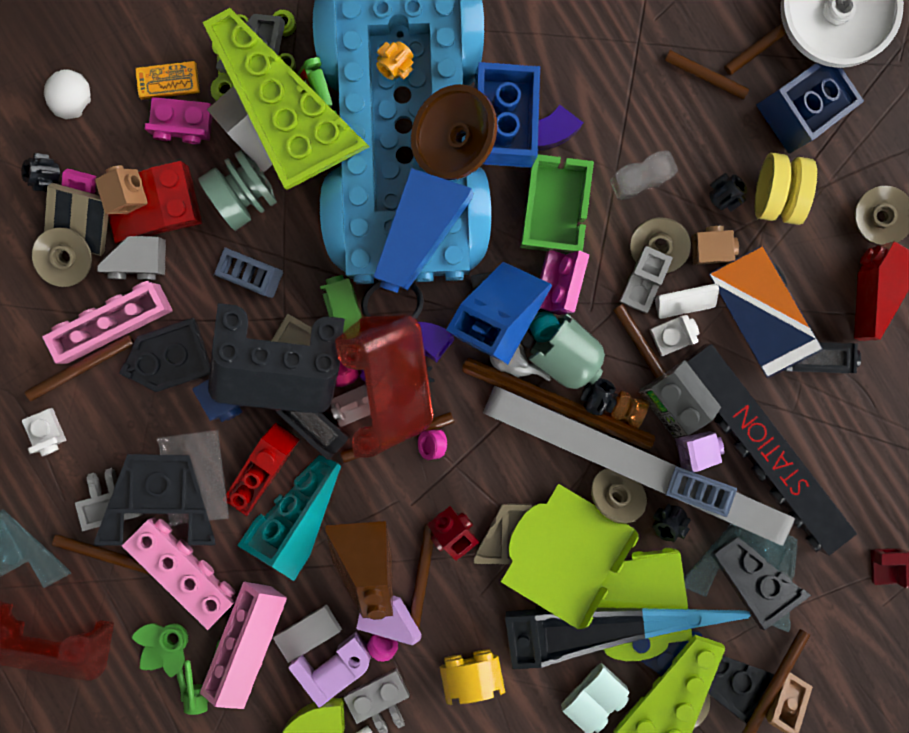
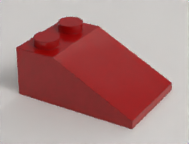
(169, 207)
(880, 289)

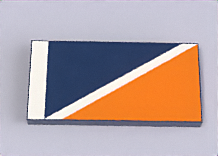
(765, 312)

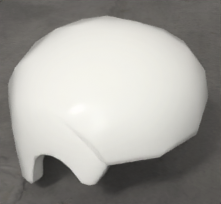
(67, 94)

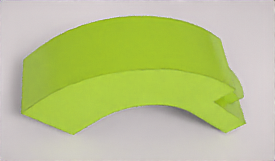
(312, 719)

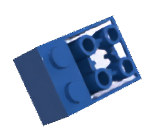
(499, 311)

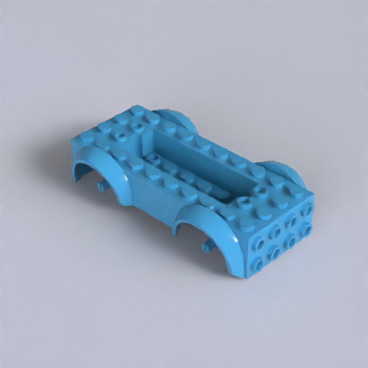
(365, 190)

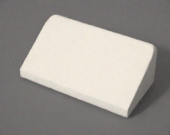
(686, 301)

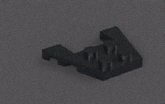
(156, 487)

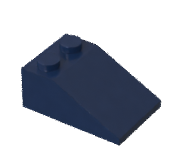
(809, 105)

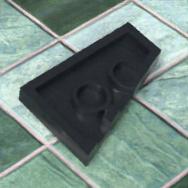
(758, 584)
(739, 687)

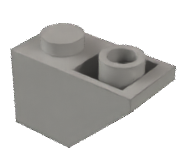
(136, 256)

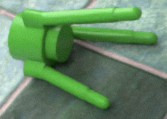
(192, 700)

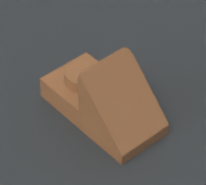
(790, 705)

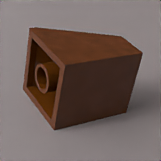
(364, 564)

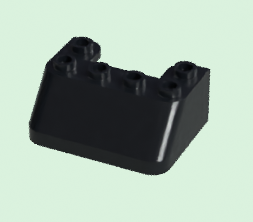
(273, 372)

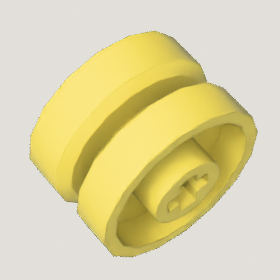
(785, 188)

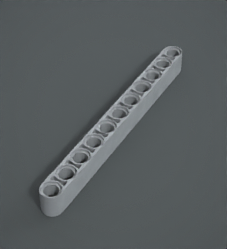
(627, 461)

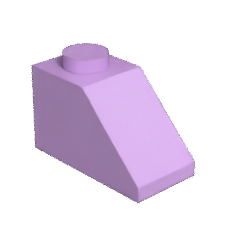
(699, 451)
(396, 627)

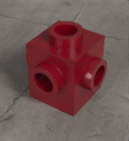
(452, 533)

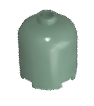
(570, 356)

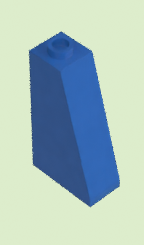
(419, 226)

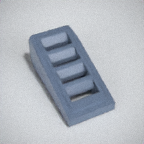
(265, 280)
(726, 501)

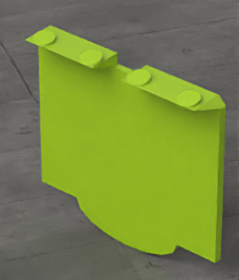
(565, 554)
(648, 582)

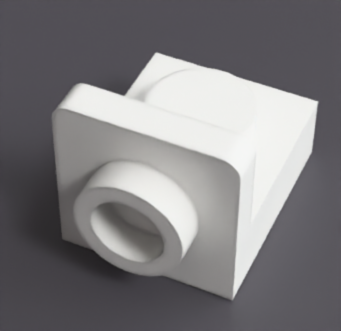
(675, 334)
(44, 432)

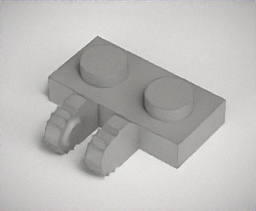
(93, 509)
(377, 696)

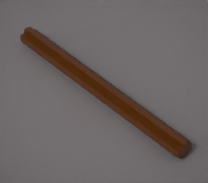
(557, 403)

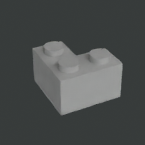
(235, 121)

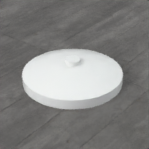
(841, 30)

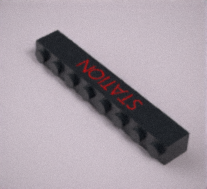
(771, 455)

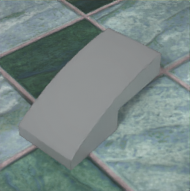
(645, 279)
(307, 633)

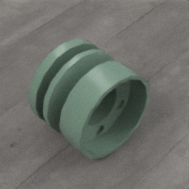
(237, 190)

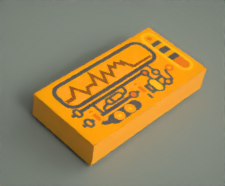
(167, 80)

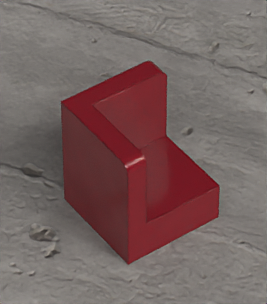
(890, 567)

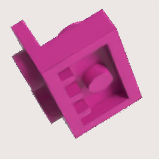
(179, 119)
(566, 277)

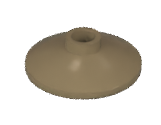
(895, 207)
(676, 237)
(49, 261)
(629, 494)

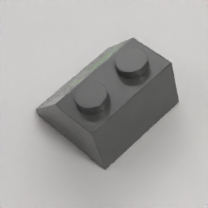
(680, 400)

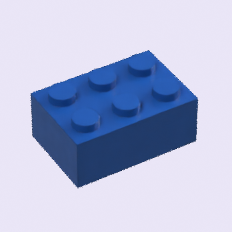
(516, 103)

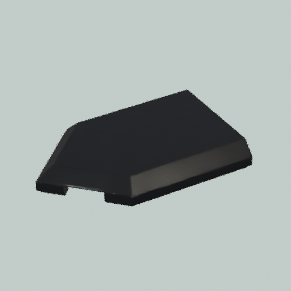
(168, 356)

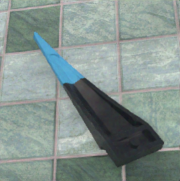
(544, 639)

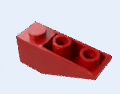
(261, 468)

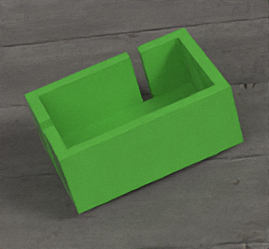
(556, 204)

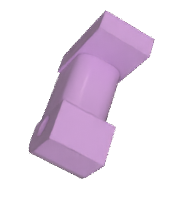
(335, 673)

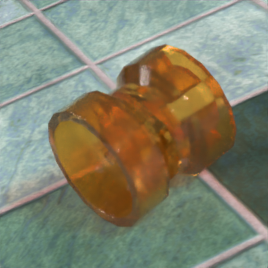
(630, 409)

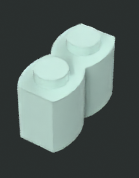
(595, 699)

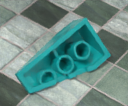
(291, 527)

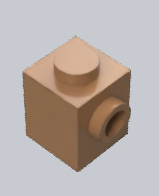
(121, 190)
(714, 246)

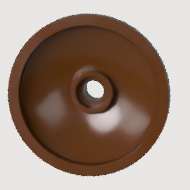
(444, 122)

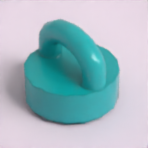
(544, 326)

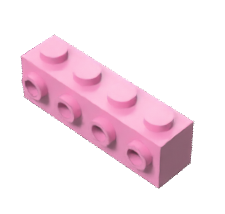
(107, 323)
(180, 572)
(243, 645)

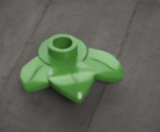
(159, 649)

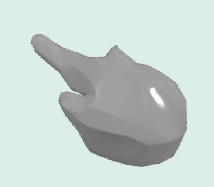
(519, 365)

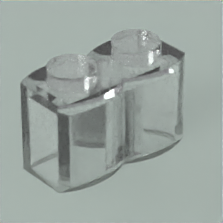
(650, 173)

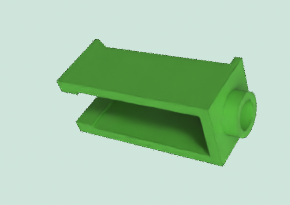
(341, 300)

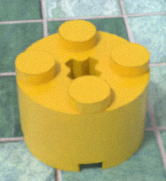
(471, 678)

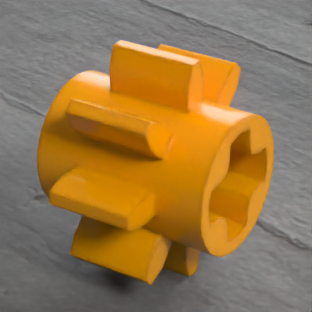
(394, 60)

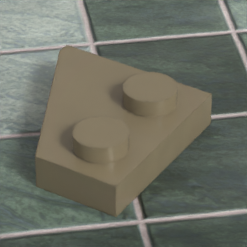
(495, 544)

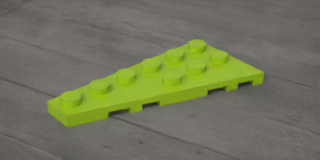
(289, 117)
(679, 693)

